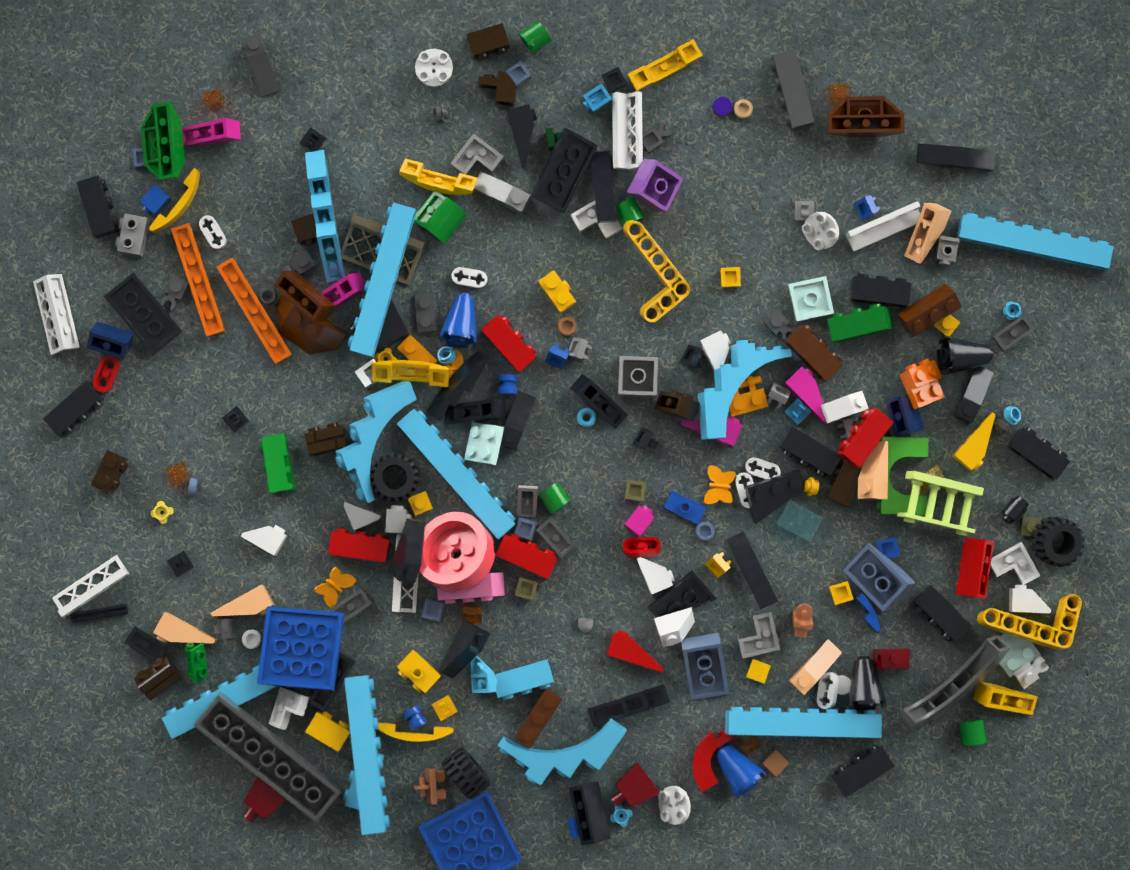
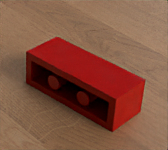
(509, 343)
(864, 437)
(359, 545)
(527, 555)
(974, 568)

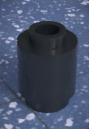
(1014, 510)

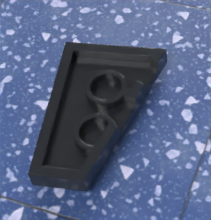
(772, 493)
(684, 594)

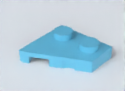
(482, 677)

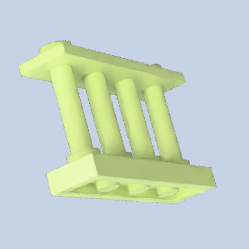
(952, 488)

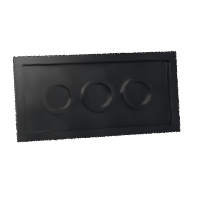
(564, 170)
(143, 313)

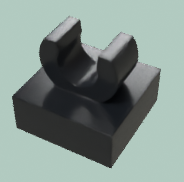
(614, 80)
(312, 140)
(692, 356)
(235, 419)
(645, 439)
(180, 563)

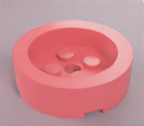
(451, 534)

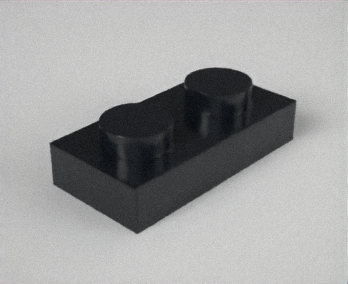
(145, 644)

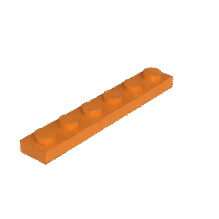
(198, 280)
(254, 311)

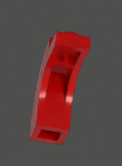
(702, 758)

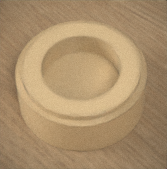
(743, 109)

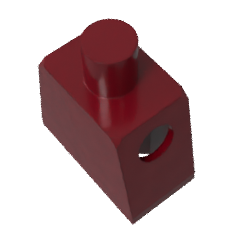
(892, 658)
(634, 787)
(262, 800)

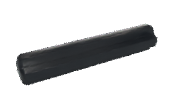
(99, 613)

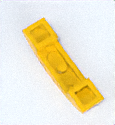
(665, 66)
(437, 182)
(192, 183)
(410, 371)
(439, 732)

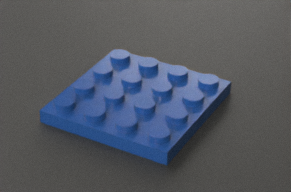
(300, 648)
(471, 837)

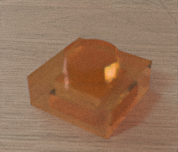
(838, 92)
(177, 473)

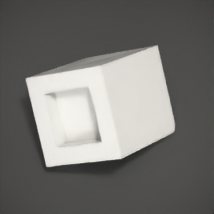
(365, 374)

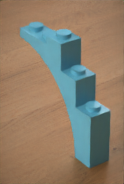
(728, 378)
(357, 456)
(541, 762)

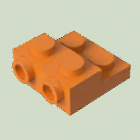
(922, 383)

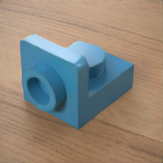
(596, 99)

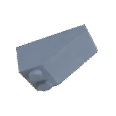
(879, 577)
(705, 666)

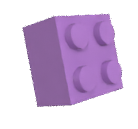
(655, 185)

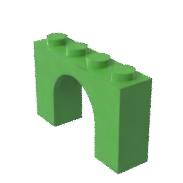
(902, 448)

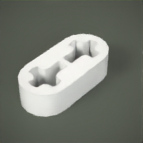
(216, 230)
(471, 273)
(764, 464)
(740, 488)
(823, 690)

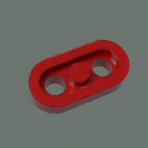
(105, 373)
(641, 547)

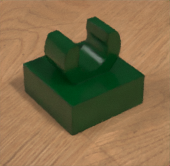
(551, 138)

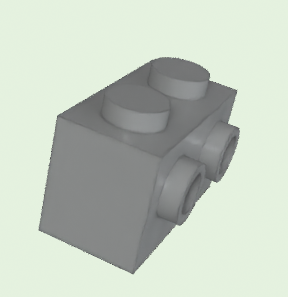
(132, 235)
(396, 519)

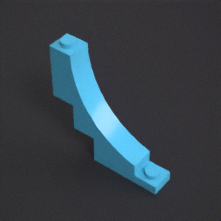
(324, 215)

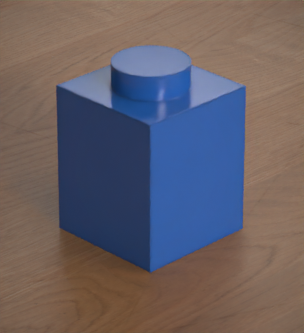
(155, 201)

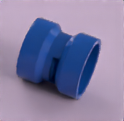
(507, 384)
(414, 717)

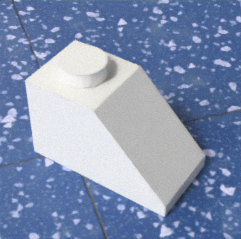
(716, 348)
(844, 407)
(267, 538)
(655, 575)
(1026, 601)
(674, 626)

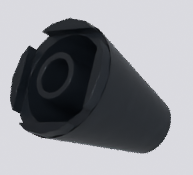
(961, 355)
(865, 686)

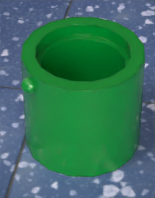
(535, 37)
(628, 211)
(554, 498)
(972, 732)

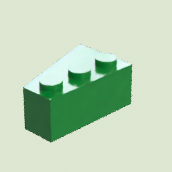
(860, 323)
(277, 464)

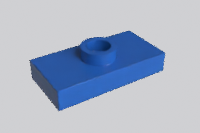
(684, 507)

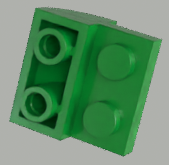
(440, 217)

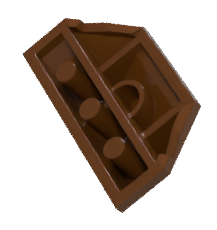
(865, 118)
(307, 334)

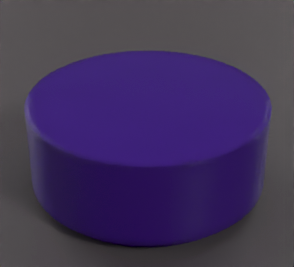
(722, 106)

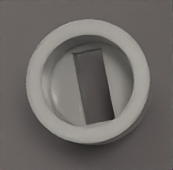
(585, 624)

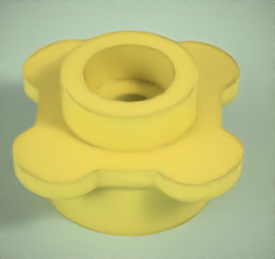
(162, 507)

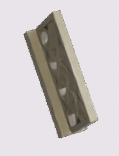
(375, 228)

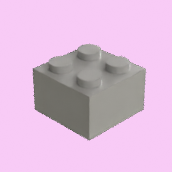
(637, 376)

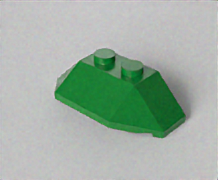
(163, 141)

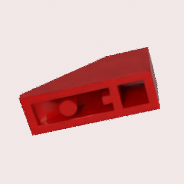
(628, 650)

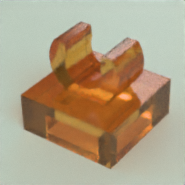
(212, 97)
(472, 614)
(750, 745)

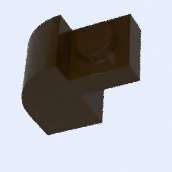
(505, 87)

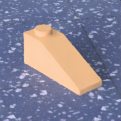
(927, 231)
(874, 474)
(247, 604)
(176, 630)
(815, 667)

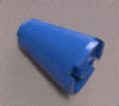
(460, 323)
(738, 770)

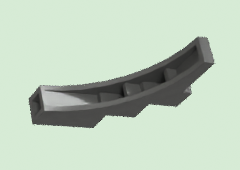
(958, 686)

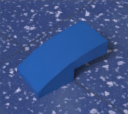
(871, 617)

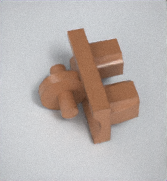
(802, 620)
(427, 786)

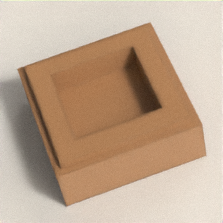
(775, 762)

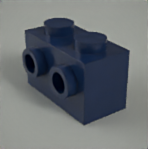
(110, 340)
(903, 415)

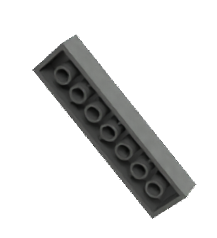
(267, 756)

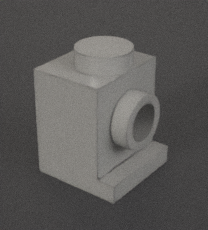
(946, 242)

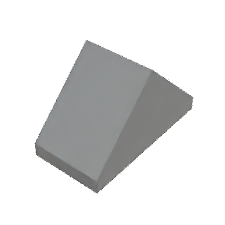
(527, 501)
(359, 517)

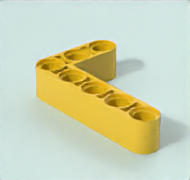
(659, 269)
(1034, 628)

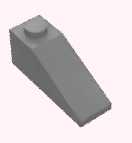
(502, 192)

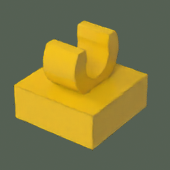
(718, 565)
(444, 707)

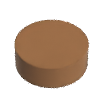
(567, 326)

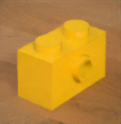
(557, 292)
(418, 671)
(328, 730)

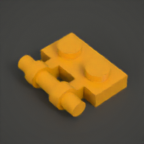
(748, 401)

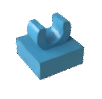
(797, 411)

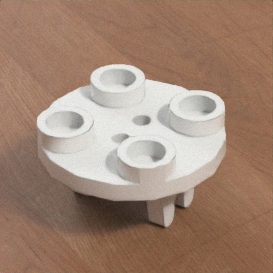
(424, 67)
(815, 223)
(674, 796)

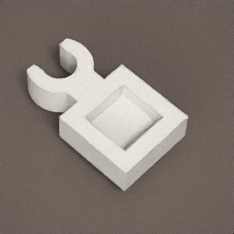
(1029, 672)

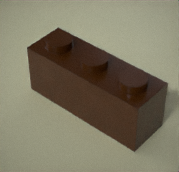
(304, 295)
(929, 310)
(813, 352)
(538, 718)

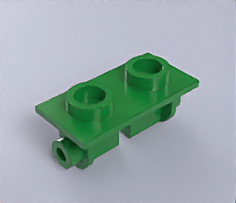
(197, 666)

